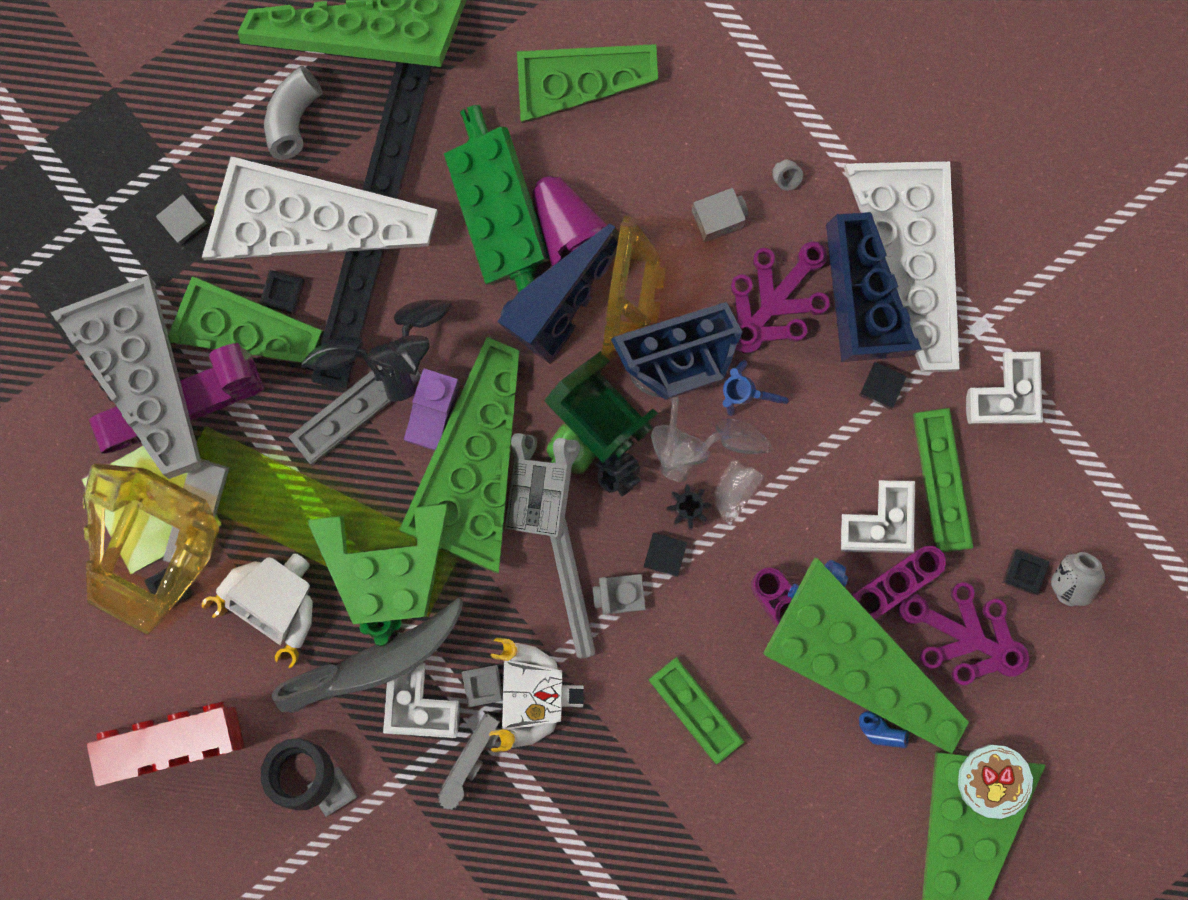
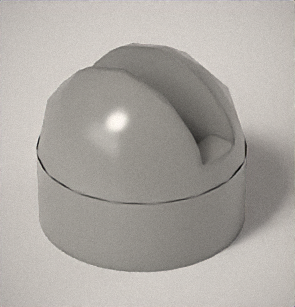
(793, 171)

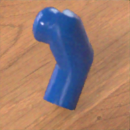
(880, 733)

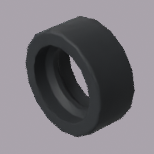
(272, 767)

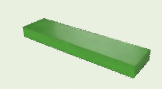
(942, 480)

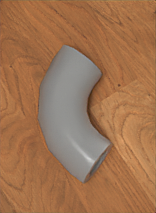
(285, 111)

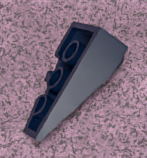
(544, 309)

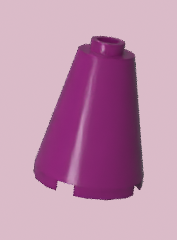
(563, 217)

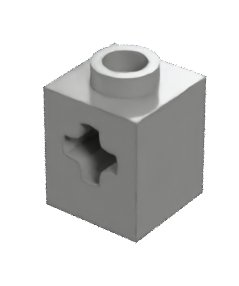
(719, 214)

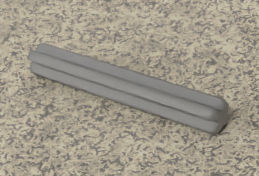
(573, 594)

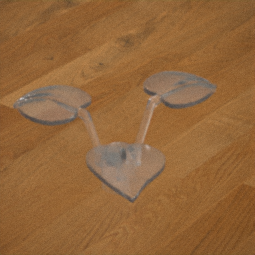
(680, 451)

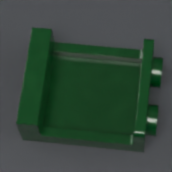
(598, 410)

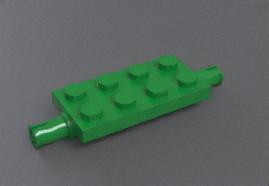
(496, 203)

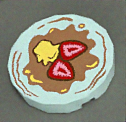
(995, 781)

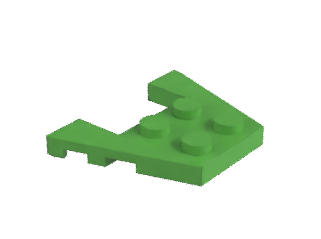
(388, 581)

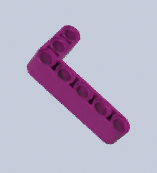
(228, 382)
(878, 587)

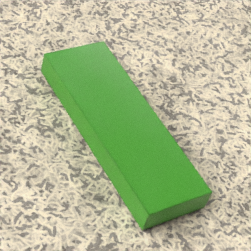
(696, 711)

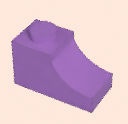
(431, 409)

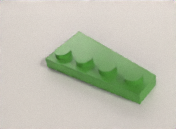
(573, 77)
(219, 317)

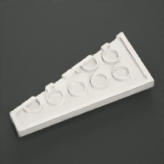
(289, 213)
(916, 228)

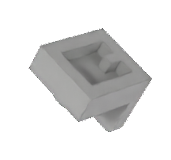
(619, 594)

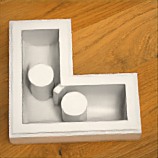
(1015, 402)
(889, 530)
(412, 715)

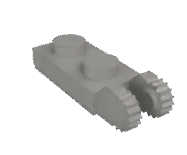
(468, 762)

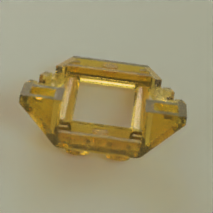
(632, 246)
(139, 488)

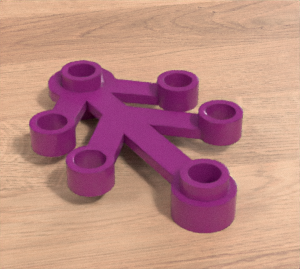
(774, 301)
(970, 637)

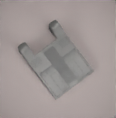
(538, 487)

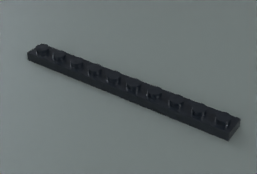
(384, 178)

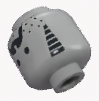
(1078, 579)

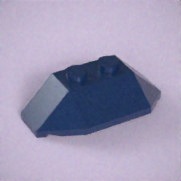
(681, 351)

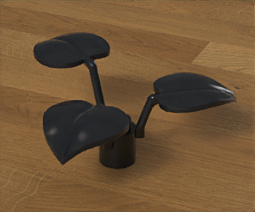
(396, 358)

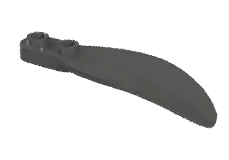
(370, 666)

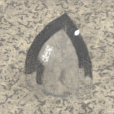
(735, 489)

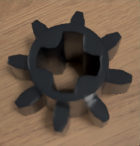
(619, 474)
(682, 514)

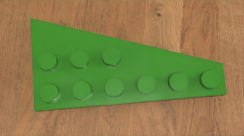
(361, 28)
(473, 461)
(848, 652)
(962, 845)

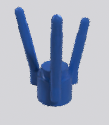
(742, 390)

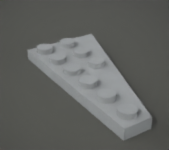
(132, 359)

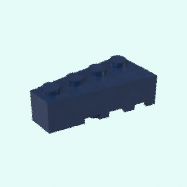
(866, 295)

